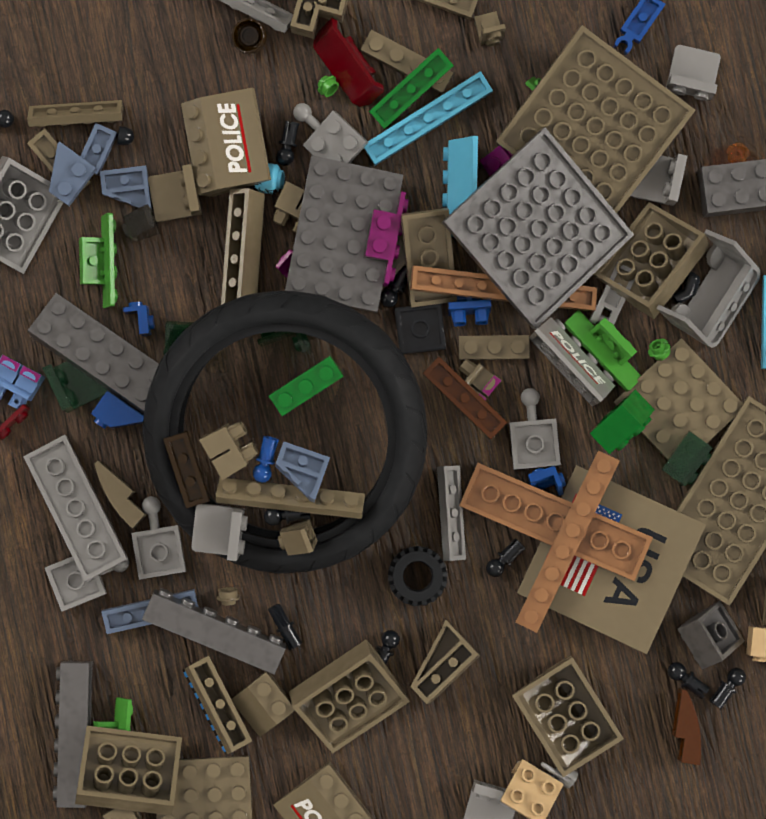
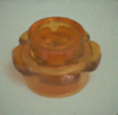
(737, 147)

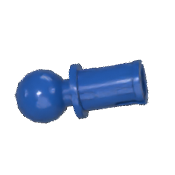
(262, 471)

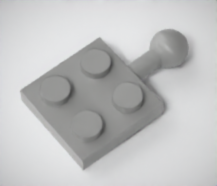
(332, 138)
(534, 441)
(158, 549)
(70, 586)

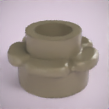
(228, 596)

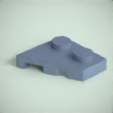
(69, 174)
(127, 185)
(302, 468)

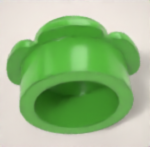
(327, 85)
(659, 349)

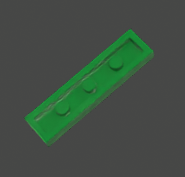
(411, 88)

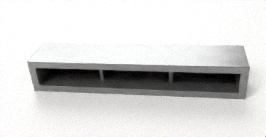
(214, 631)
(73, 718)

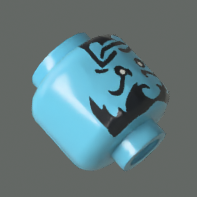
(276, 182)

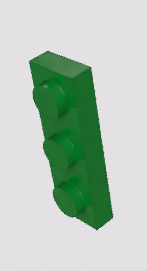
(306, 385)

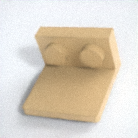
(531, 791)

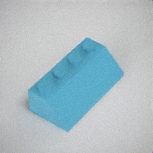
(460, 172)

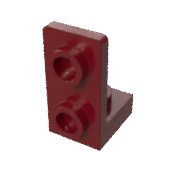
(17, 417)

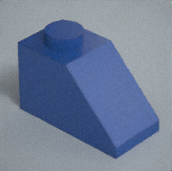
(115, 412)

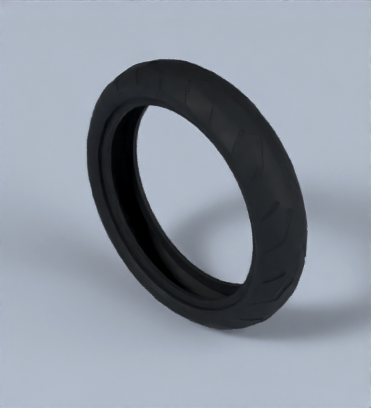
(357, 338)

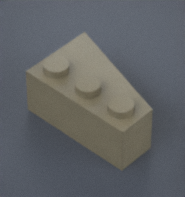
(443, 664)

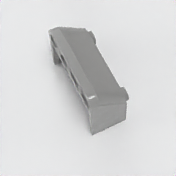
(719, 295)

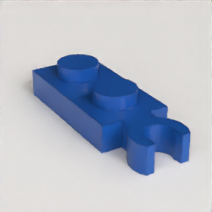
(639, 22)

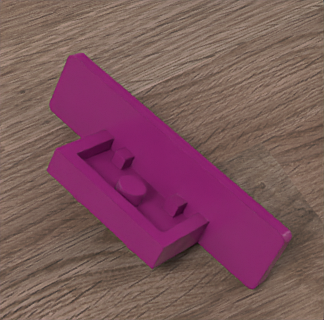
(383, 237)

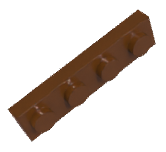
(464, 398)

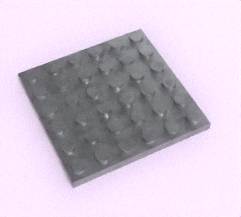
(538, 228)

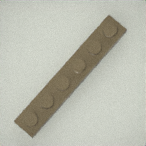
(289, 498)

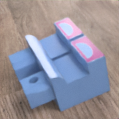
(19, 380)

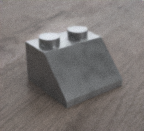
(711, 635)

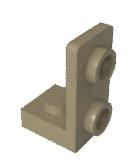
(489, 29)

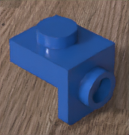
(145, 320)
(544, 478)

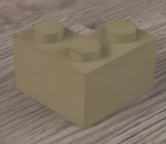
(309, 11)

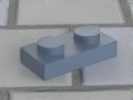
(99, 146)

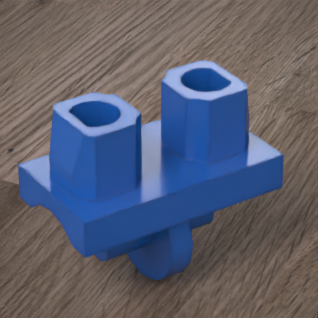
(469, 306)

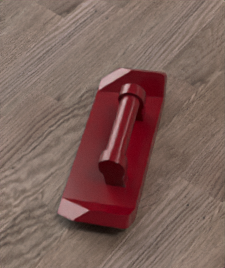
(347, 64)

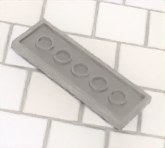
(75, 508)

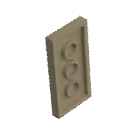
(427, 245)

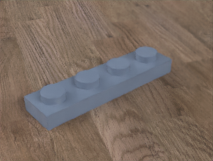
(131, 615)

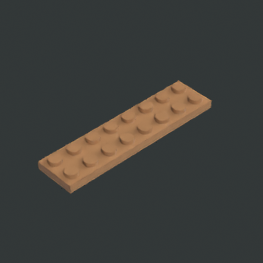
(542, 516)

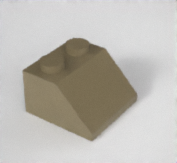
(263, 703)

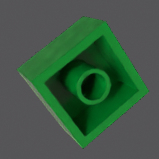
(623, 422)

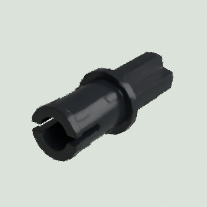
(284, 626)

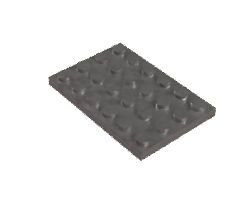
(335, 232)

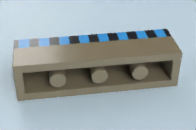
(217, 705)

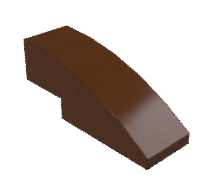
(687, 728)

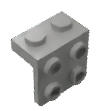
(693, 72)
(219, 530)

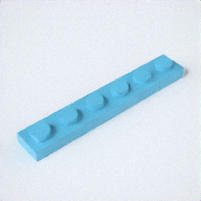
(428, 118)

